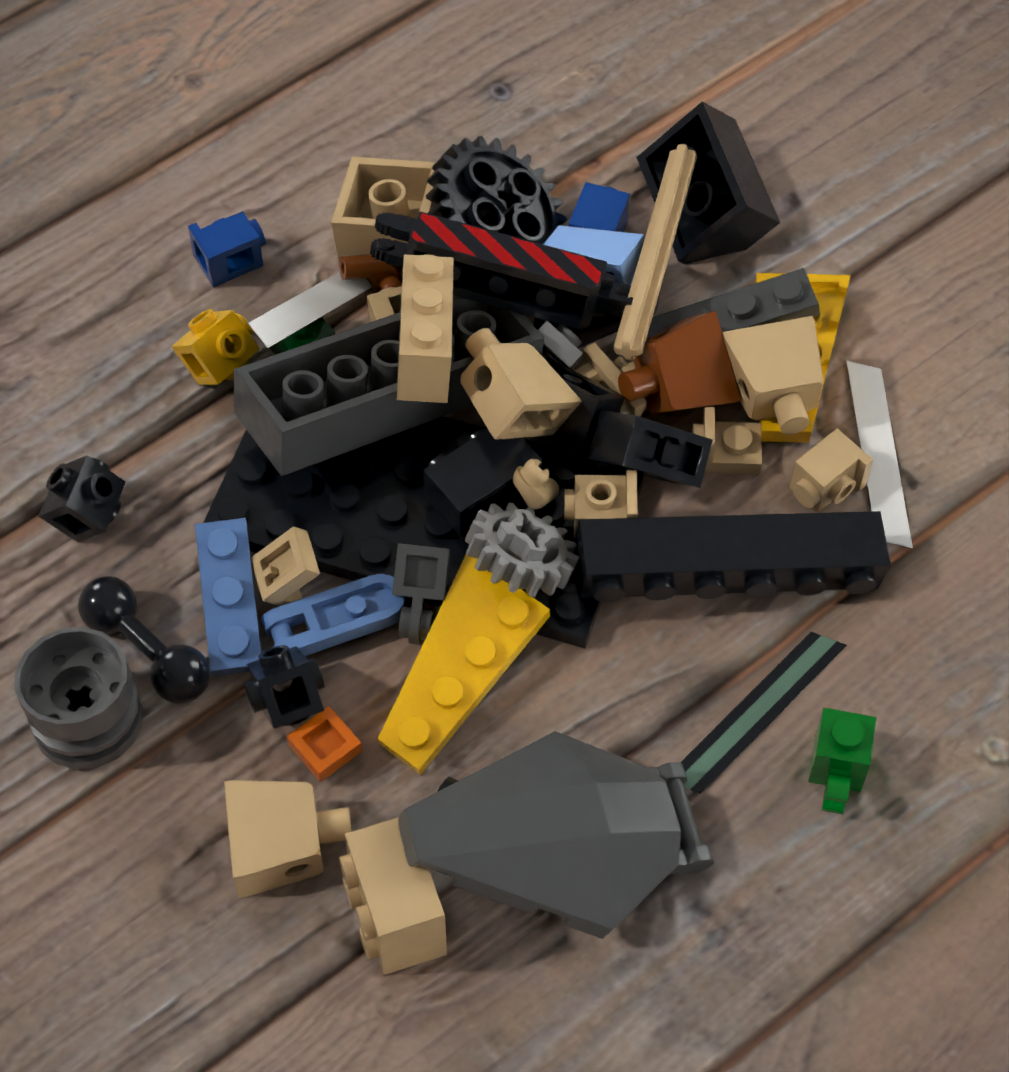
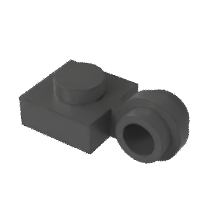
(423, 575)

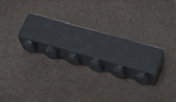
(730, 555)

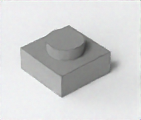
(561, 344)

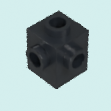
(82, 498)
(295, 698)

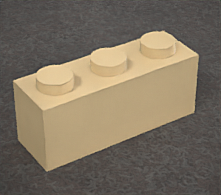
(425, 329)

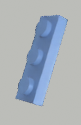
(228, 595)

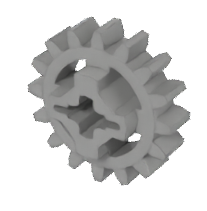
(521, 549)

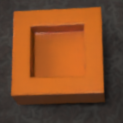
(324, 743)

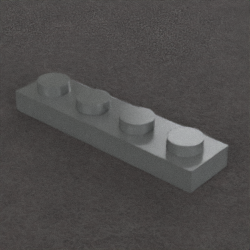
(758, 304)

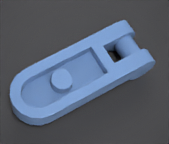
(336, 614)

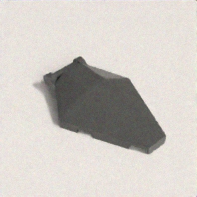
(560, 832)

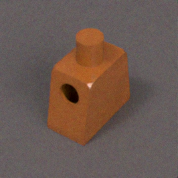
(683, 368)

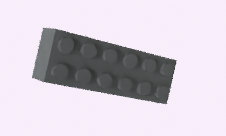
(345, 387)

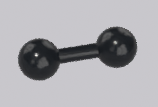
(177, 671)

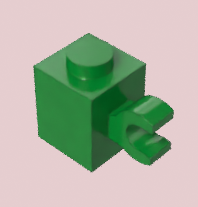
(841, 755)

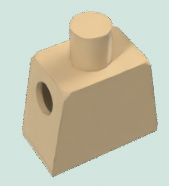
(777, 370)
(515, 388)
(278, 833)

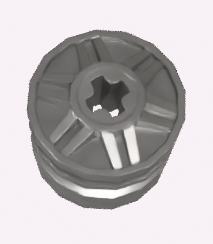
(79, 697)

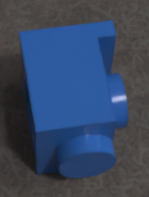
(227, 247)

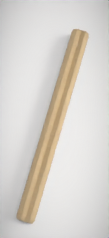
(655, 253)

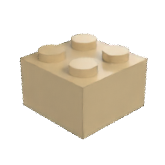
(376, 188)
(393, 902)

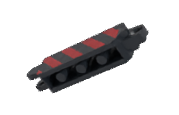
(507, 269)

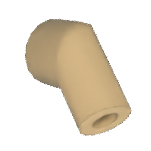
(535, 484)

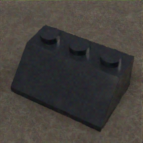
(726, 196)

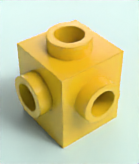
(216, 346)

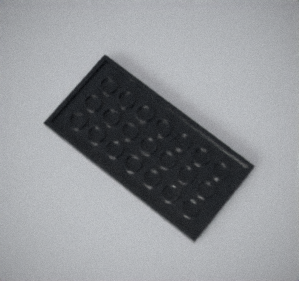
(375, 498)

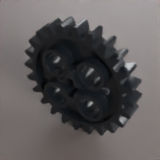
(494, 191)

